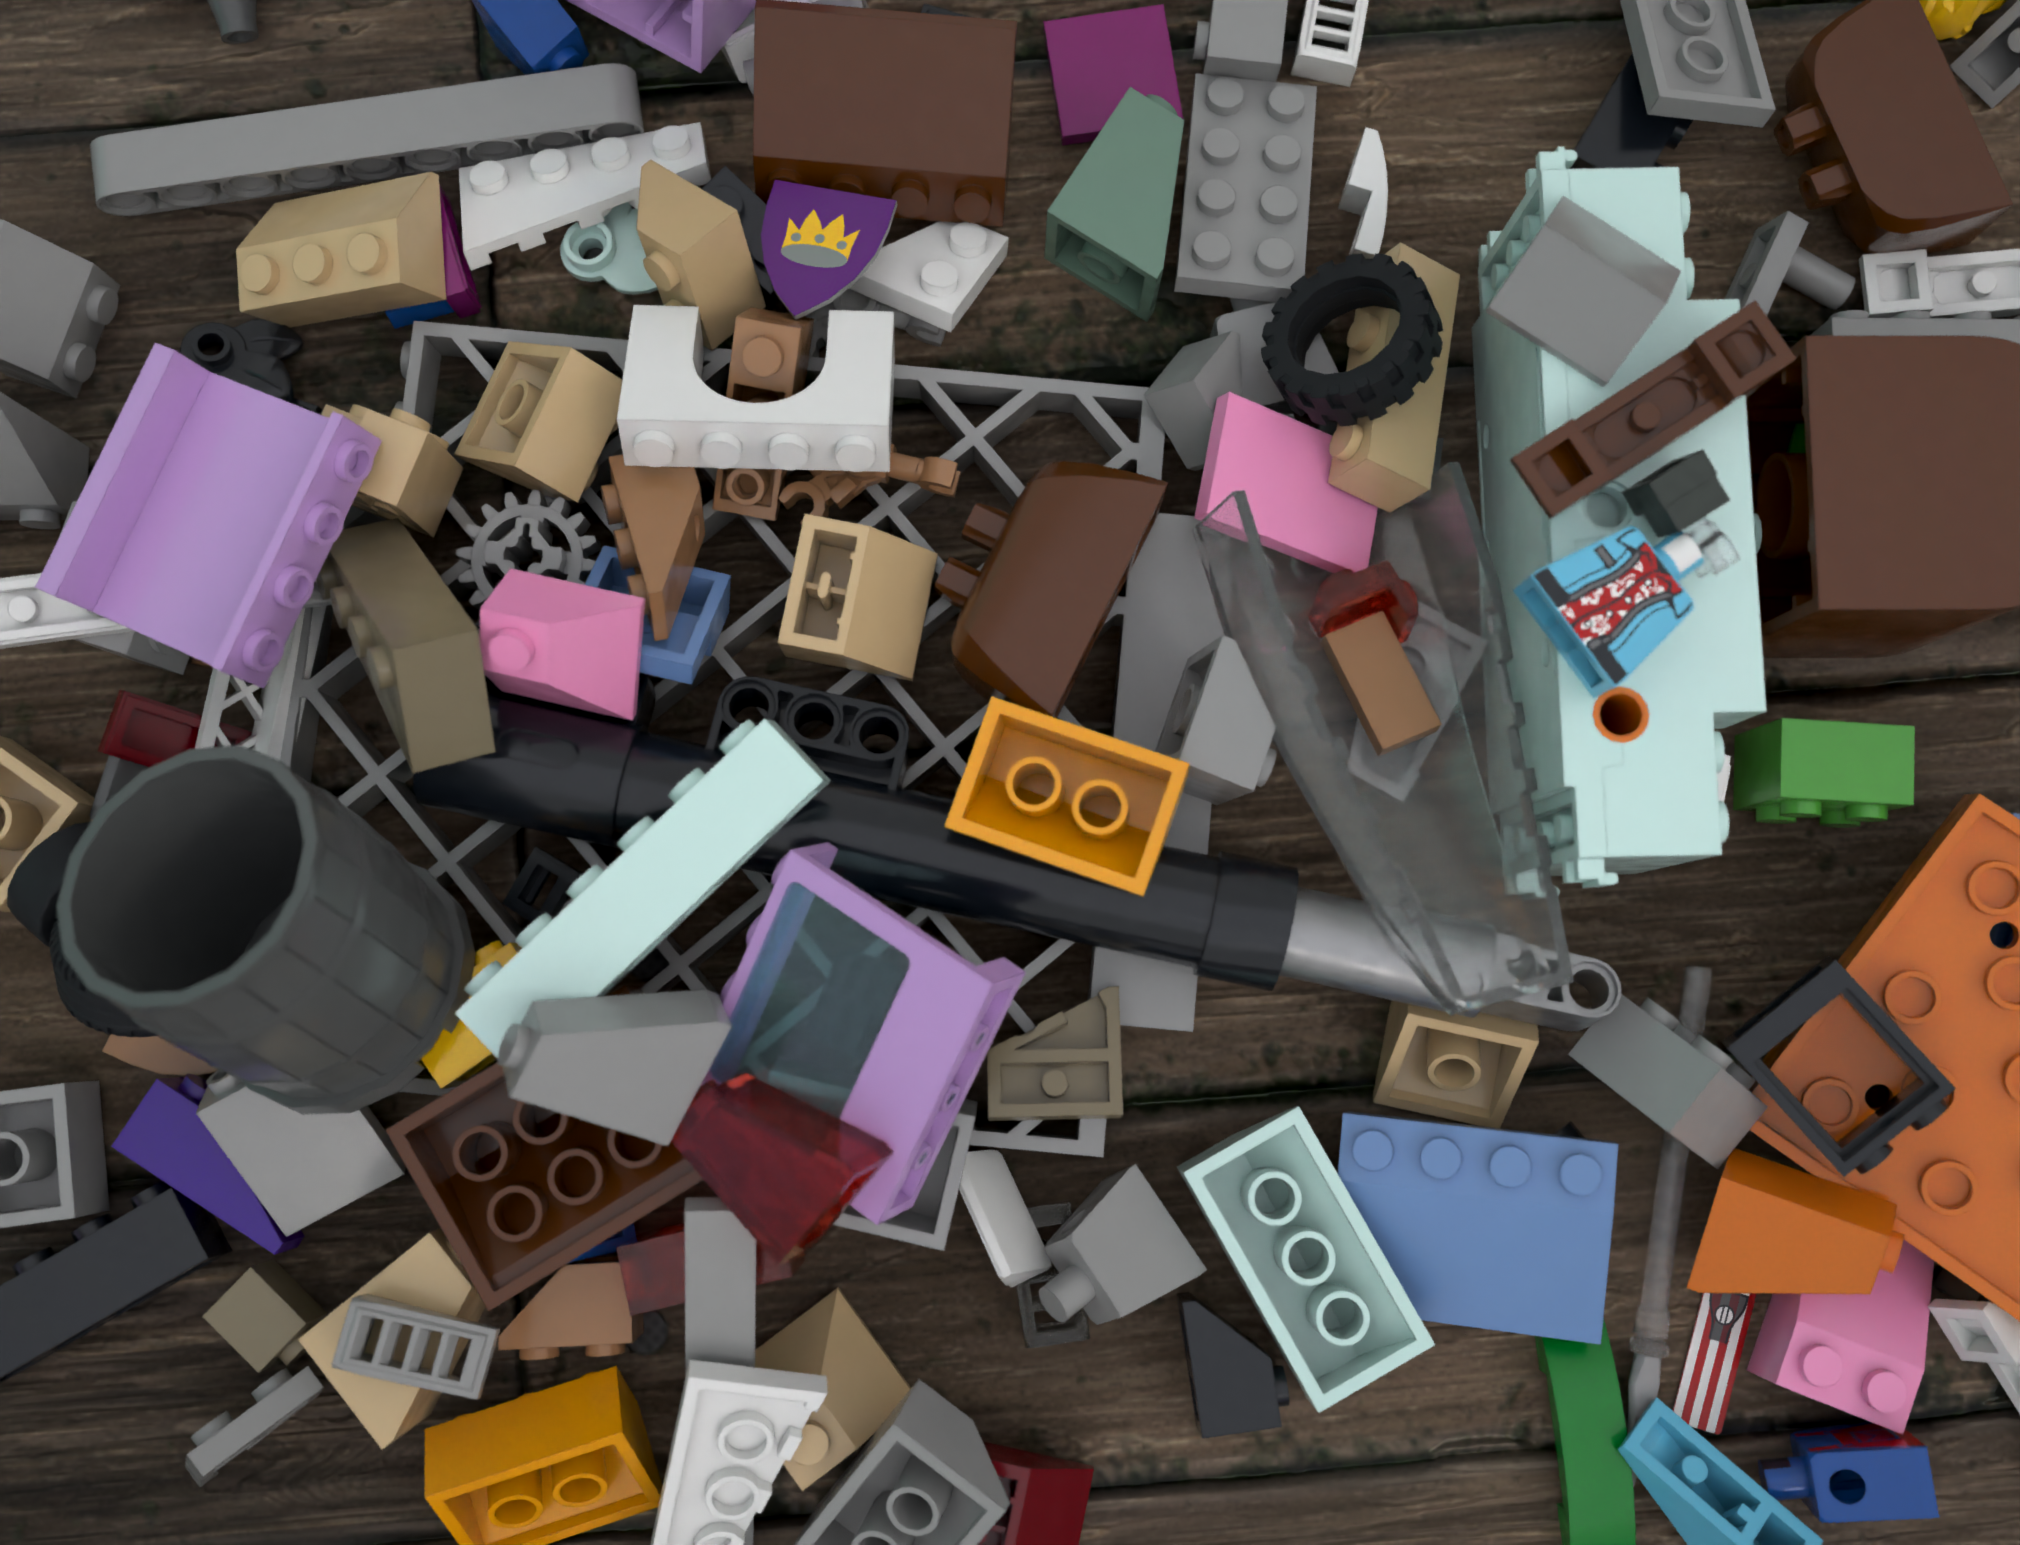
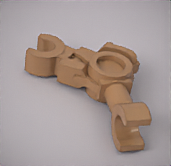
(841, 487)

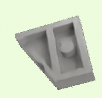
(227, 1438)

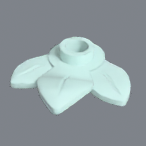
(621, 257)

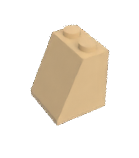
(423, 1277)

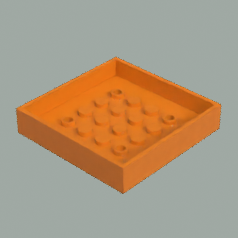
(1959, 1002)

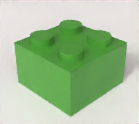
(1824, 771)

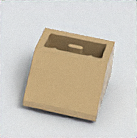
(857, 598)

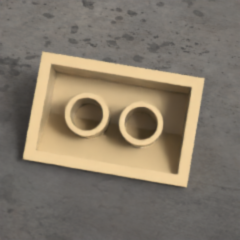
(345, 253)

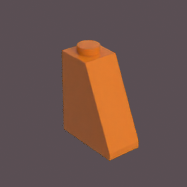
(1792, 1234)

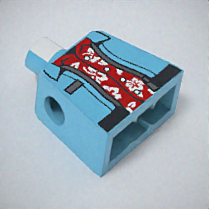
(1612, 602)

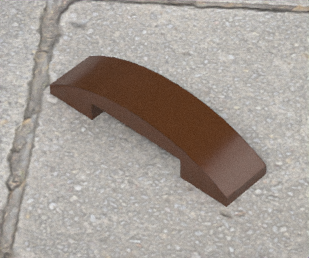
(1653, 410)

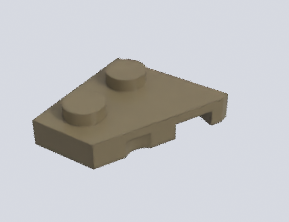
(1061, 1067)

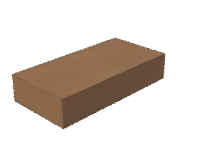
(1380, 683)

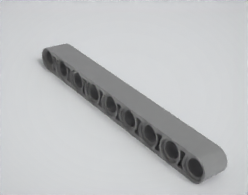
(361, 139)

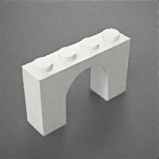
(831, 425)

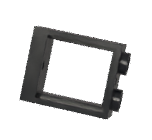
(1868, 1142)

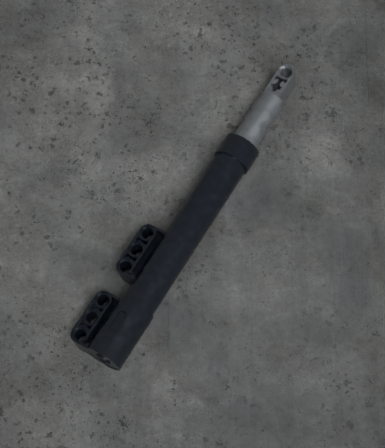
(1219, 914)

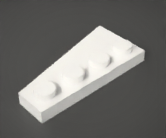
(581, 183)
(729, 1447)

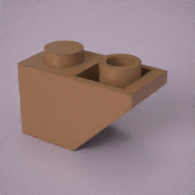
(576, 1308)

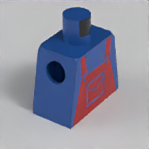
(1875, 1478)

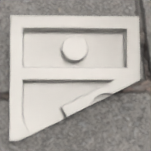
(935, 271)

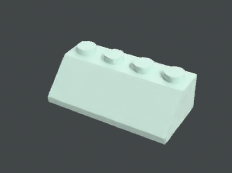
(1305, 1257)

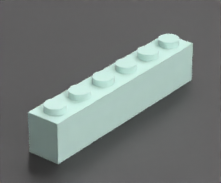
(652, 885)

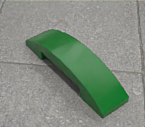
(1587, 1433)

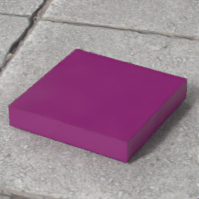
(1097, 61)

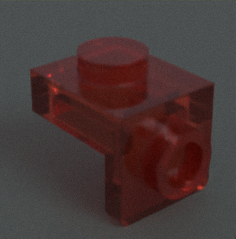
(1354, 596)

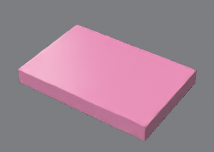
(1286, 485)

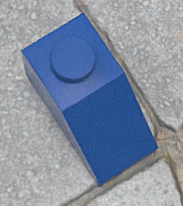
(533, 34)

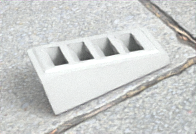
(1324, 62)

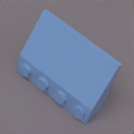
(1487, 1220)

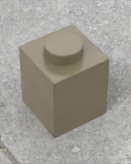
(265, 1316)

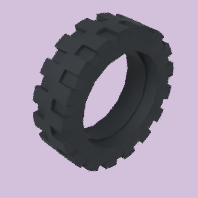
(1374, 384)

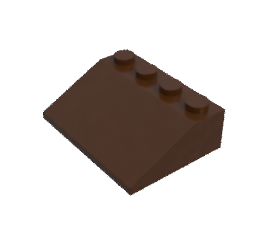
(885, 107)
(529, 1184)

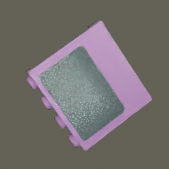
(861, 1018)

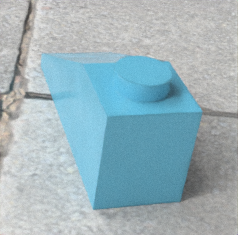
(1704, 1490)

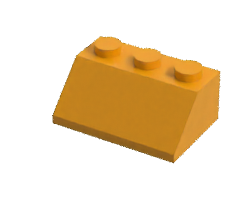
(1068, 796)
(543, 1464)

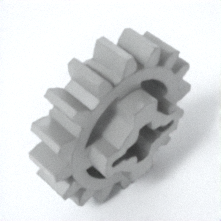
(530, 534)

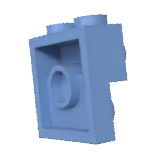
(694, 628)

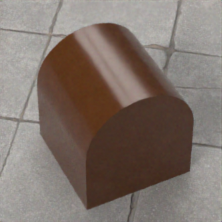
(1904, 495)

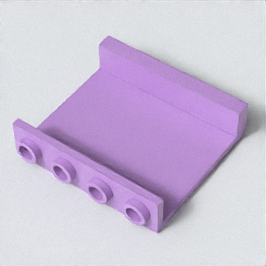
(209, 515)

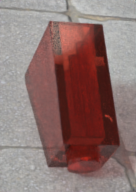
(776, 1161)

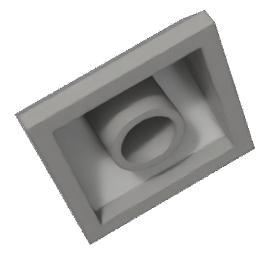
(1584, 292)

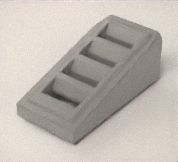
(363, 1310)

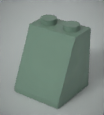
(1118, 204)

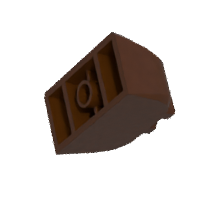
(1889, 134)
(1046, 579)

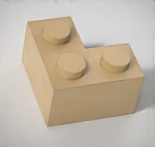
(410, 471)

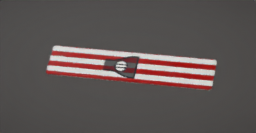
(1713, 1359)

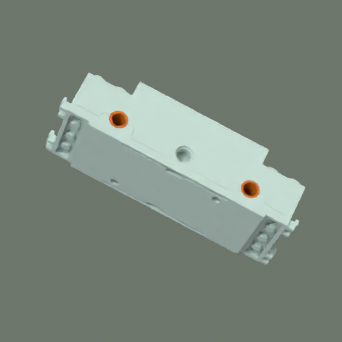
(1635, 770)

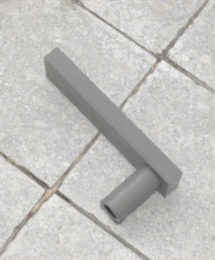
(1778, 258)

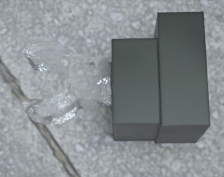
(1678, 501)

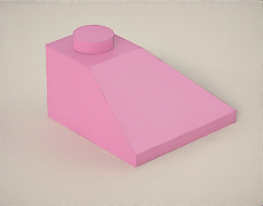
(563, 643)

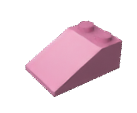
(1853, 1348)

